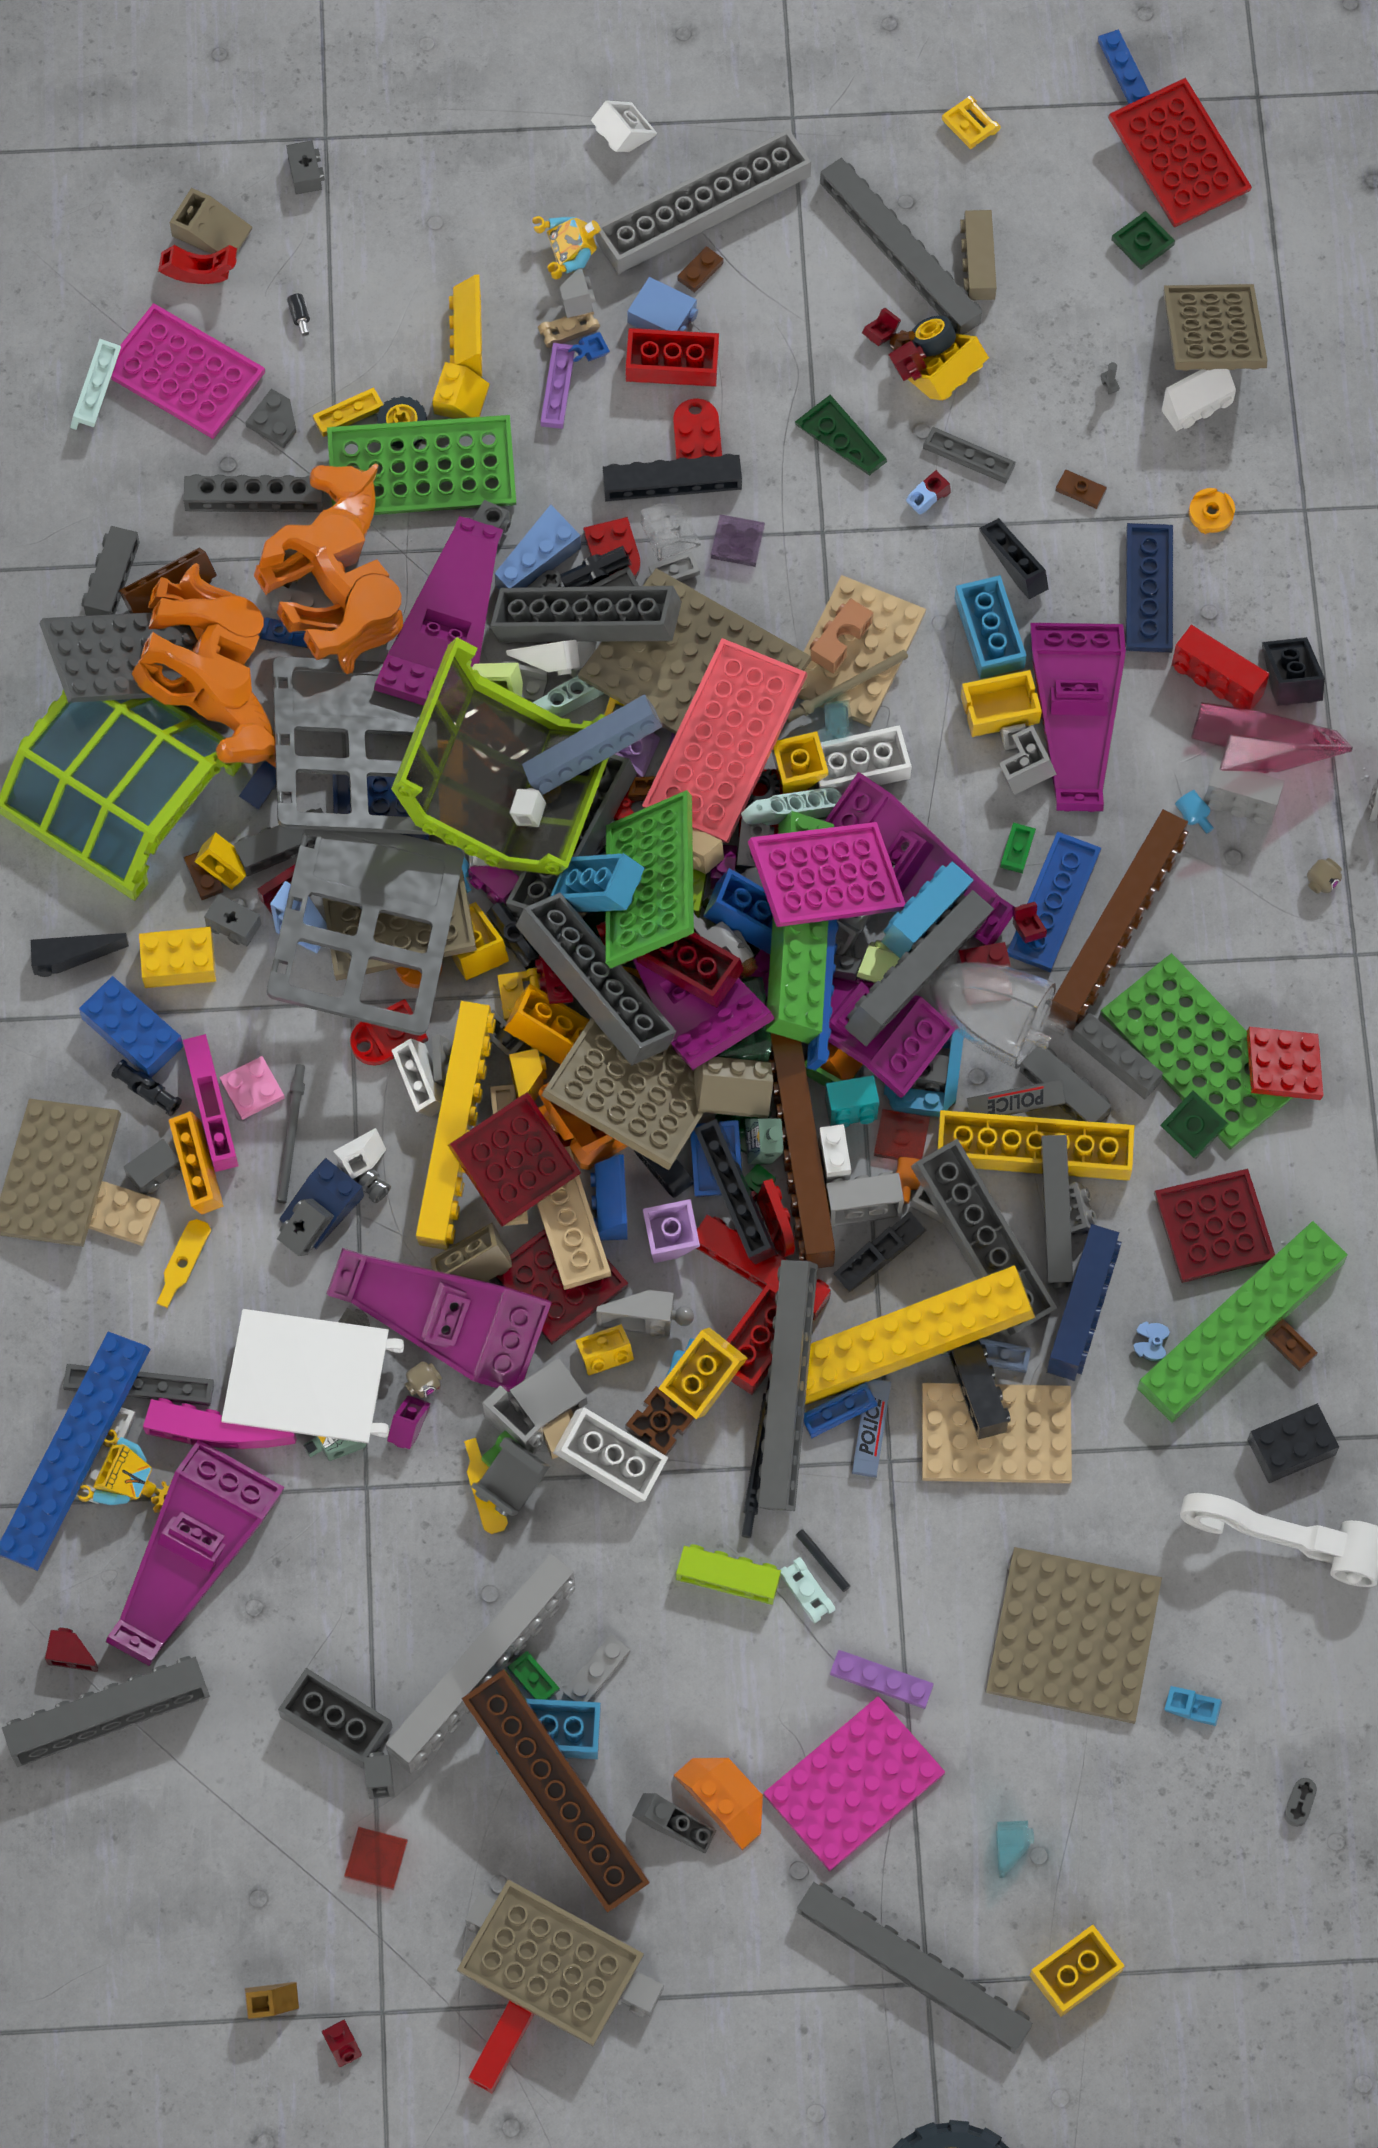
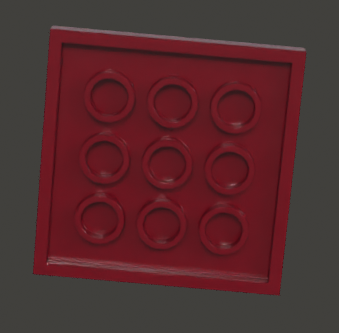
(514, 1159)
(1214, 1225)
(537, 1274)

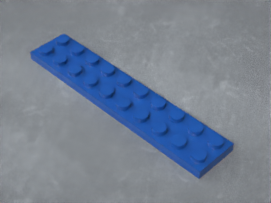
(72, 1450)

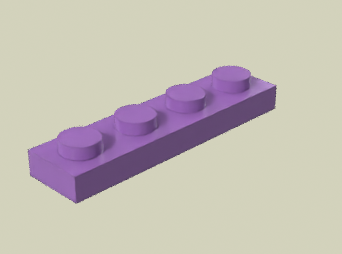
(557, 386)
(881, 1679)

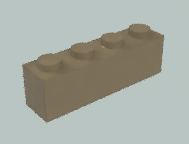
(979, 254)

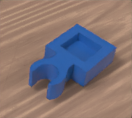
(591, 347)

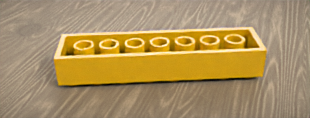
(1015, 1143)

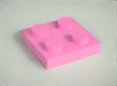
(252, 1087)

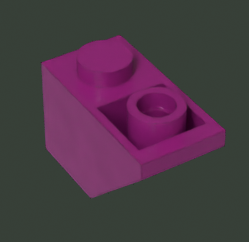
(494, 881)

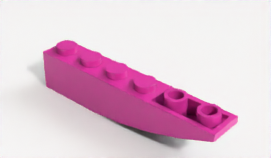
(210, 1103)
(189, 1425)

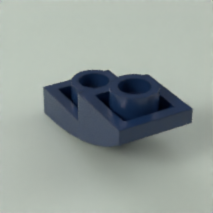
(260, 785)

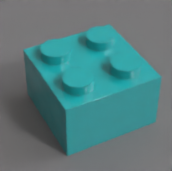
(852, 1101)

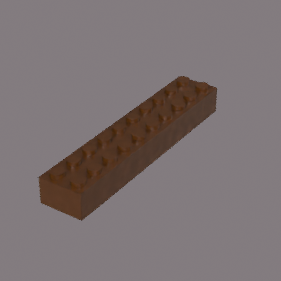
(1120, 919)
(801, 1153)
(556, 1790)

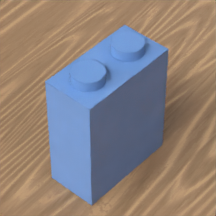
(662, 308)

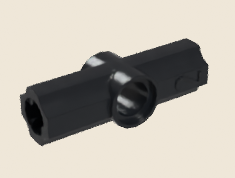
(596, 568)
(506, 925)

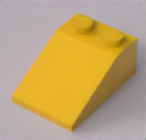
(489, 945)

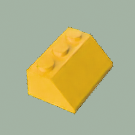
(951, 367)

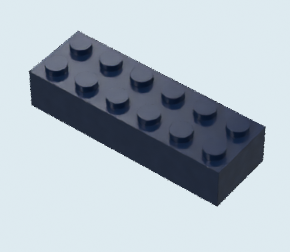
(1084, 1302)

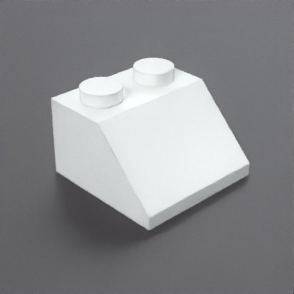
(622, 126)

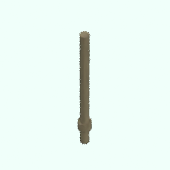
(807, 707)

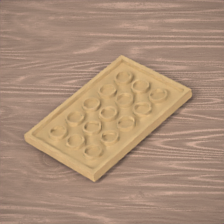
(891, 632)
(1029, 1452)

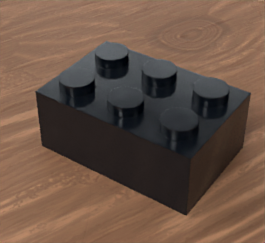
(1293, 1443)

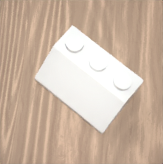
(1198, 397)

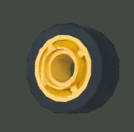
(934, 335)

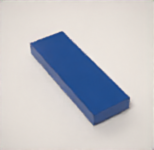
(839, 1410)

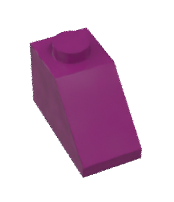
(729, 861)
(408, 1422)

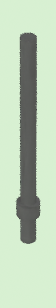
(296, 1089)

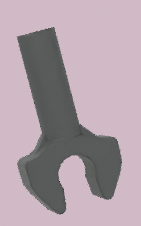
(1109, 378)

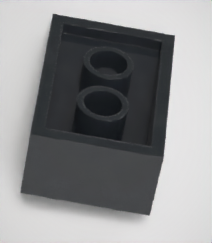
(1293, 671)

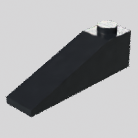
(1016, 559)
(63, 953)

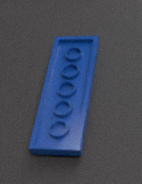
(1057, 898)

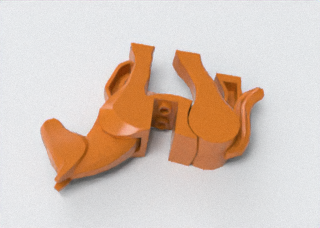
(363, 598)
(214, 671)

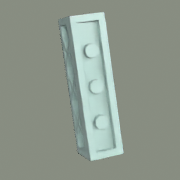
(96, 384)

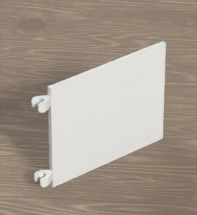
(307, 1376)

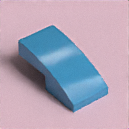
(1193, 1706)

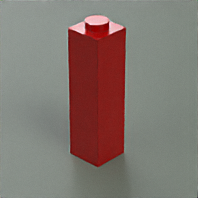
(500, 2047)

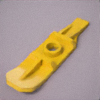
(187, 1249)
(490, 1518)

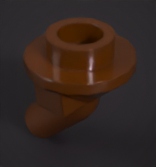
(901, 338)

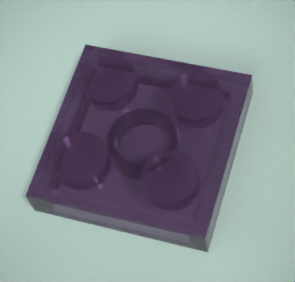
(737, 540)

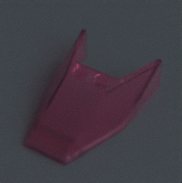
(1265, 740)

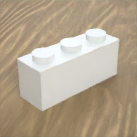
(418, 1076)

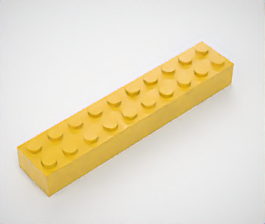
(455, 1118)
(916, 1333)

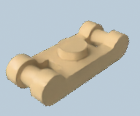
(568, 328)

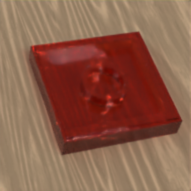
(901, 1135)
(376, 1858)

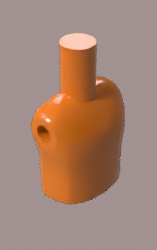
(907, 1176)

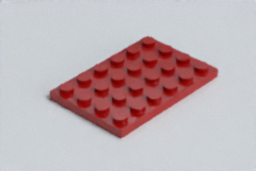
(1179, 152)

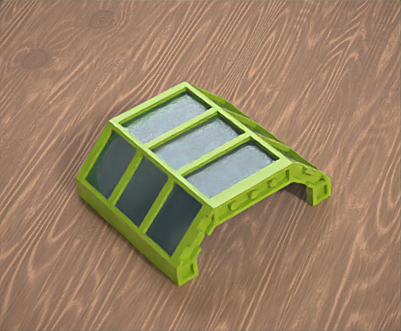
(110, 782)

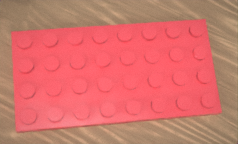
(727, 736)

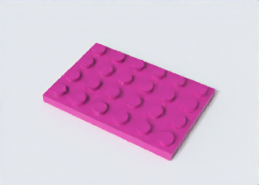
(184, 371)
(826, 874)
(854, 1783)

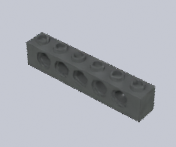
(243, 501)

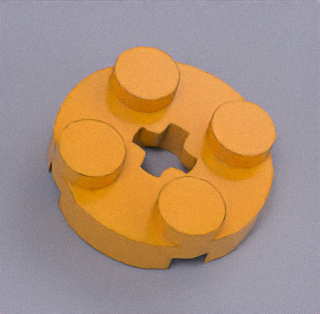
(1217, 500)

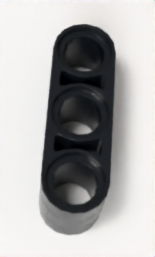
(673, 1180)

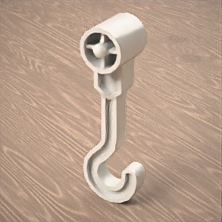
(1350, 1550)

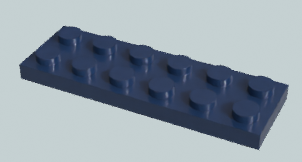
(1149, 587)

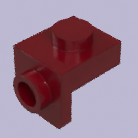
(882, 328)
(1028, 923)
(342, 2043)

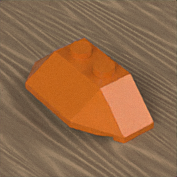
(725, 1796)

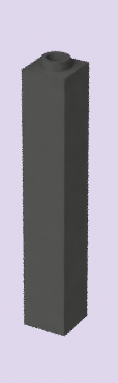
(1056, 1210)

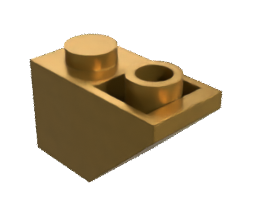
(271, 1999)

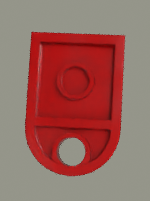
(697, 433)
(612, 535)
(381, 1038)
(776, 1218)

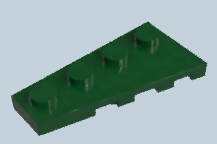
(838, 432)

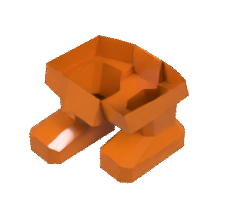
(589, 1143)

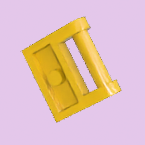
(966, 126)
(512, 987)

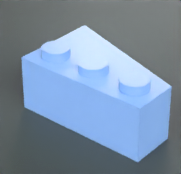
(311, 915)

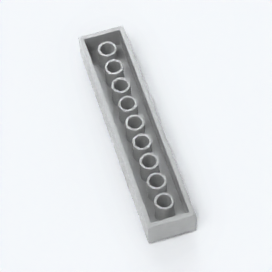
(703, 201)
(480, 1662)

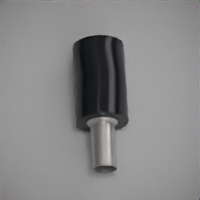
(299, 312)

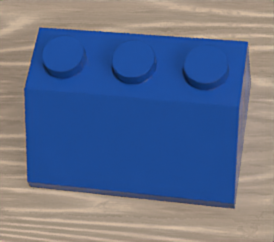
(610, 1198)

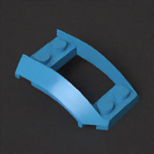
(931, 1102)

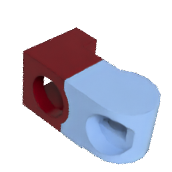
(928, 492)

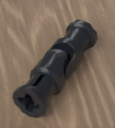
(146, 1087)

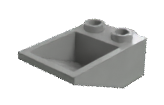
(644, 1313)

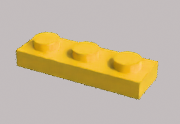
(348, 411)

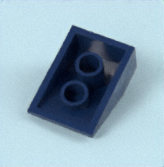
(331, 1190)

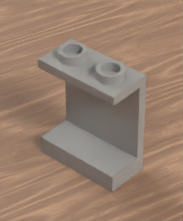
(547, 1395)
(493, 1410)

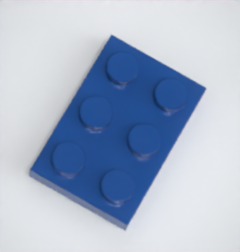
(704, 1180)

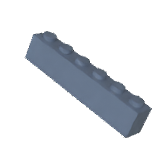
(592, 745)

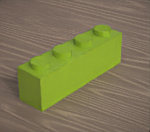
(728, 1574)

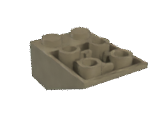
(208, 223)

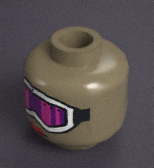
(1324, 876)
(423, 1379)

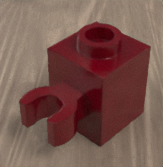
(908, 361)

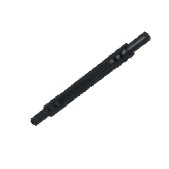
(751, 1504)

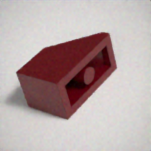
(68, 1651)

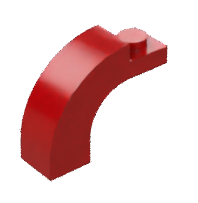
(195, 267)

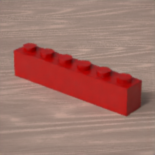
(727, 1248)

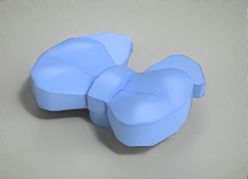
(1153, 1348)

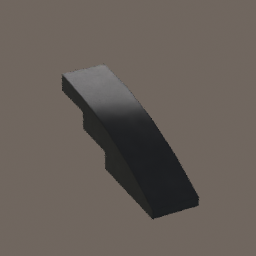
(879, 1252)

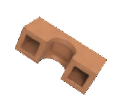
(850, 619)

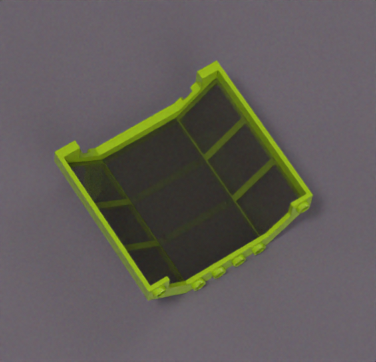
(469, 765)

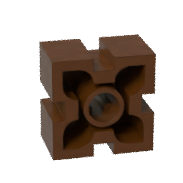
(658, 1407)

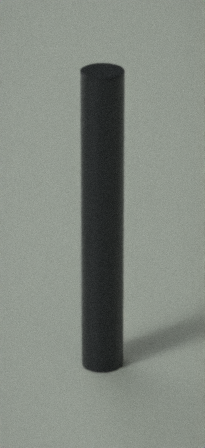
(823, 1560)

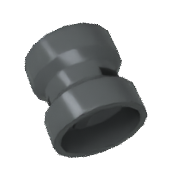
(374, 1186)

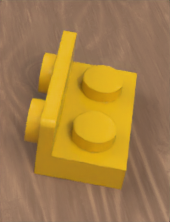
(605, 1349)

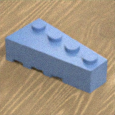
(541, 549)

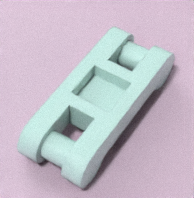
(807, 1590)

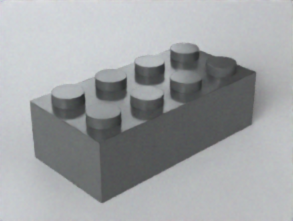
(334, 1718)

